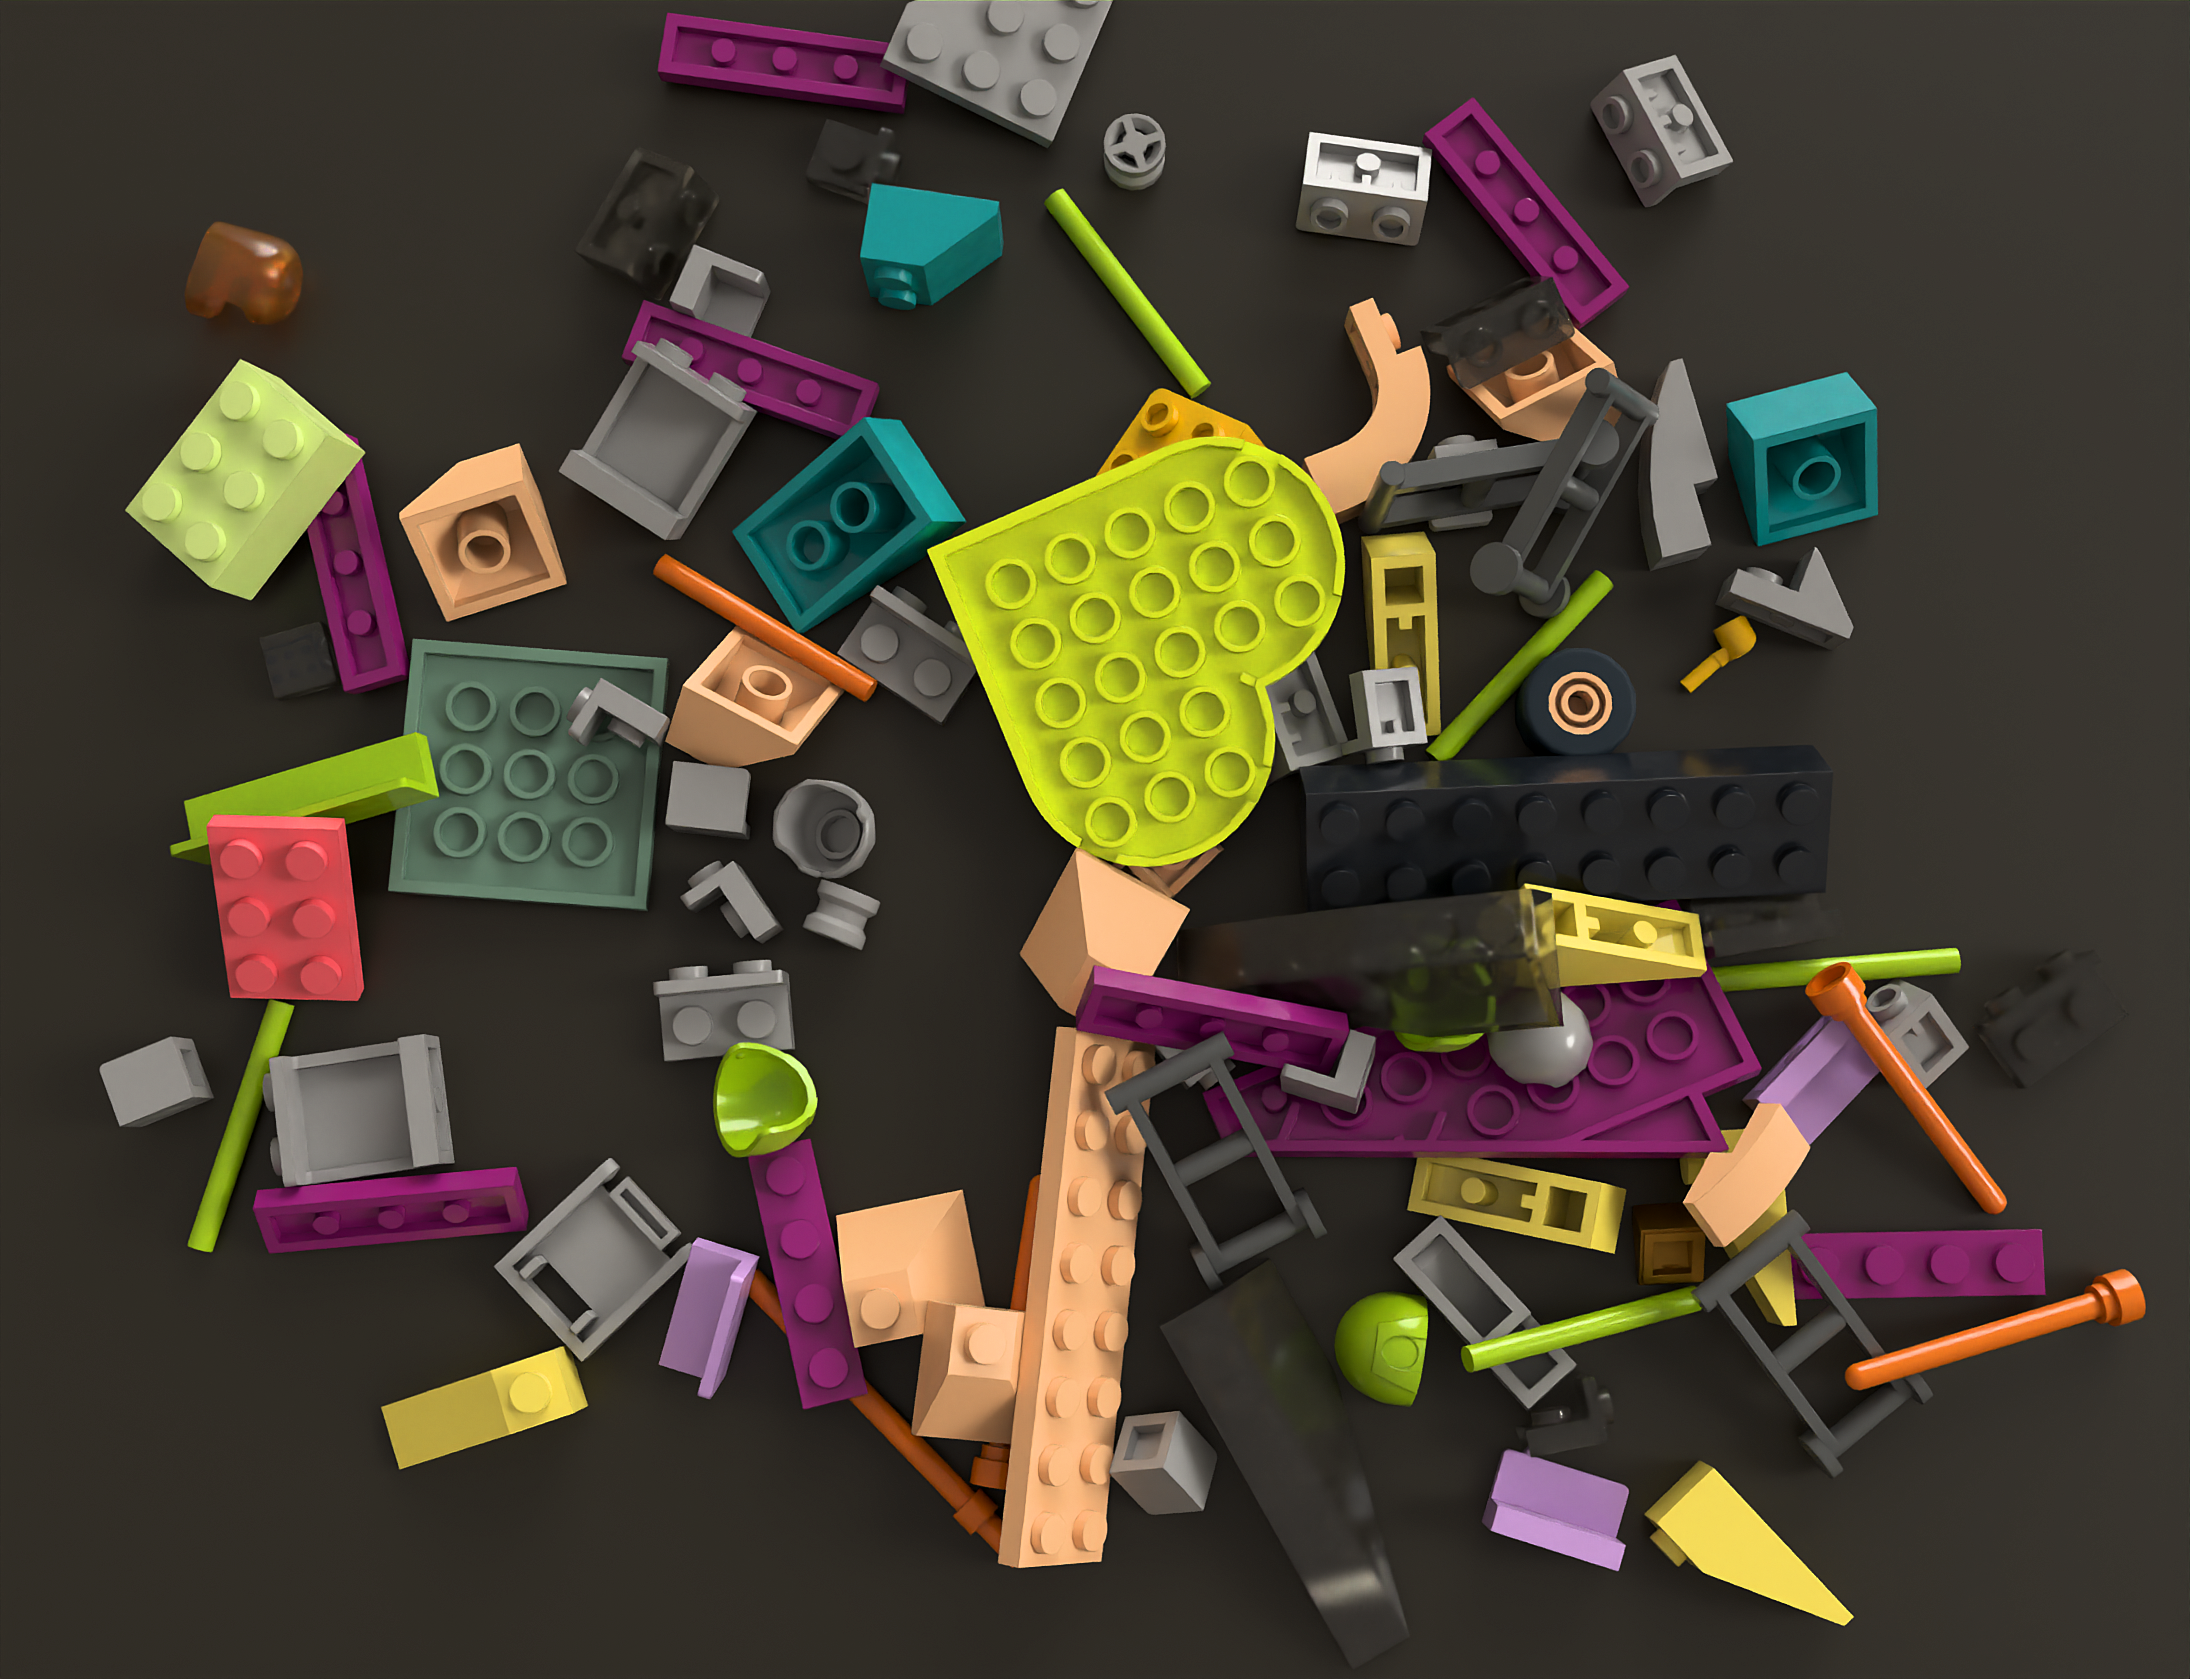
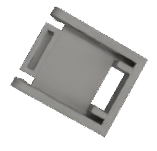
(605, 1249)

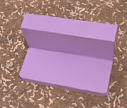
(1816, 1077)
(708, 1312)
(1557, 1508)

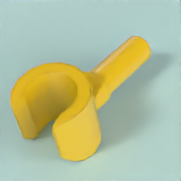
(1735, 639)

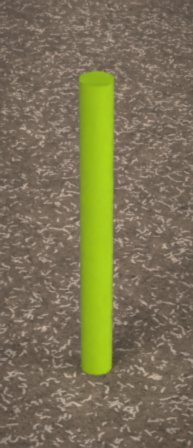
(1127, 293)
(1518, 668)
(1866, 966)
(239, 1127)
(1578, 1329)

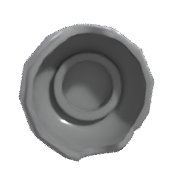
(824, 828)
(1545, 1054)

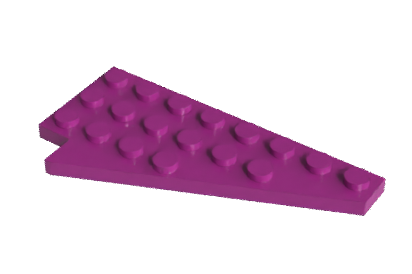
(1639, 1096)

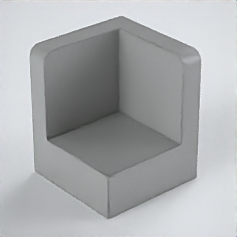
(720, 291)
(708, 800)
(1345, 1081)
(155, 1082)
(1164, 1463)

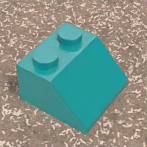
(925, 243)
(1804, 457)

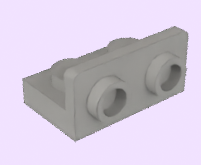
(1659, 129)
(1364, 189)
(911, 653)
(1305, 722)
(713, 1013)

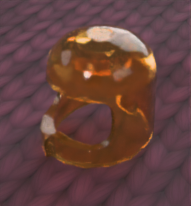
(246, 269)

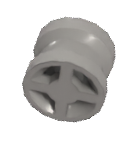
(1134, 136)
(841, 914)

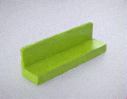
(341, 786)

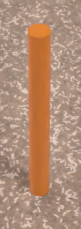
(765, 628)

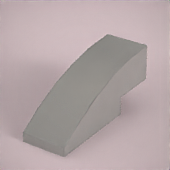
(1672, 472)
(1479, 1307)

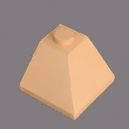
(1542, 391)
(484, 534)
(748, 704)
(1102, 921)
(901, 1259)
(968, 1372)

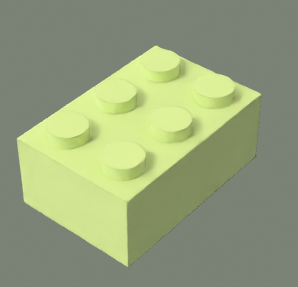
(244, 481)

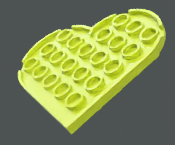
(1140, 635)

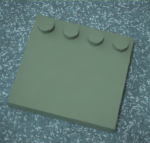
(518, 798)

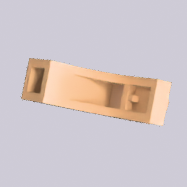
(1397, 419)

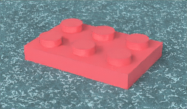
(286, 907)

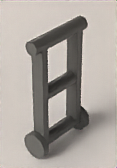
(1479, 474)
(1545, 590)
(1209, 1256)
(1818, 1441)

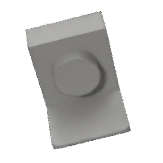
(1805, 609)

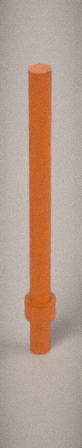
(973, 1509)

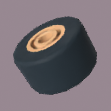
(1557, 723)

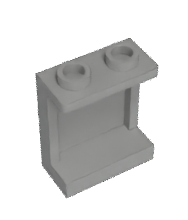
(661, 440)
(359, 1111)

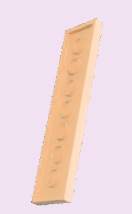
(1075, 1307)

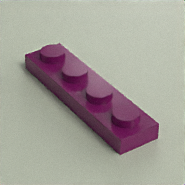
(779, 63)
(1524, 211)
(774, 378)
(357, 588)
(1186, 1013)
(391, 1210)
(1926, 1263)
(807, 1275)

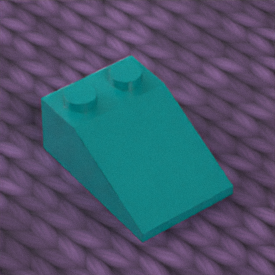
(848, 522)

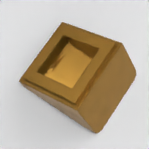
(1667, 1244)

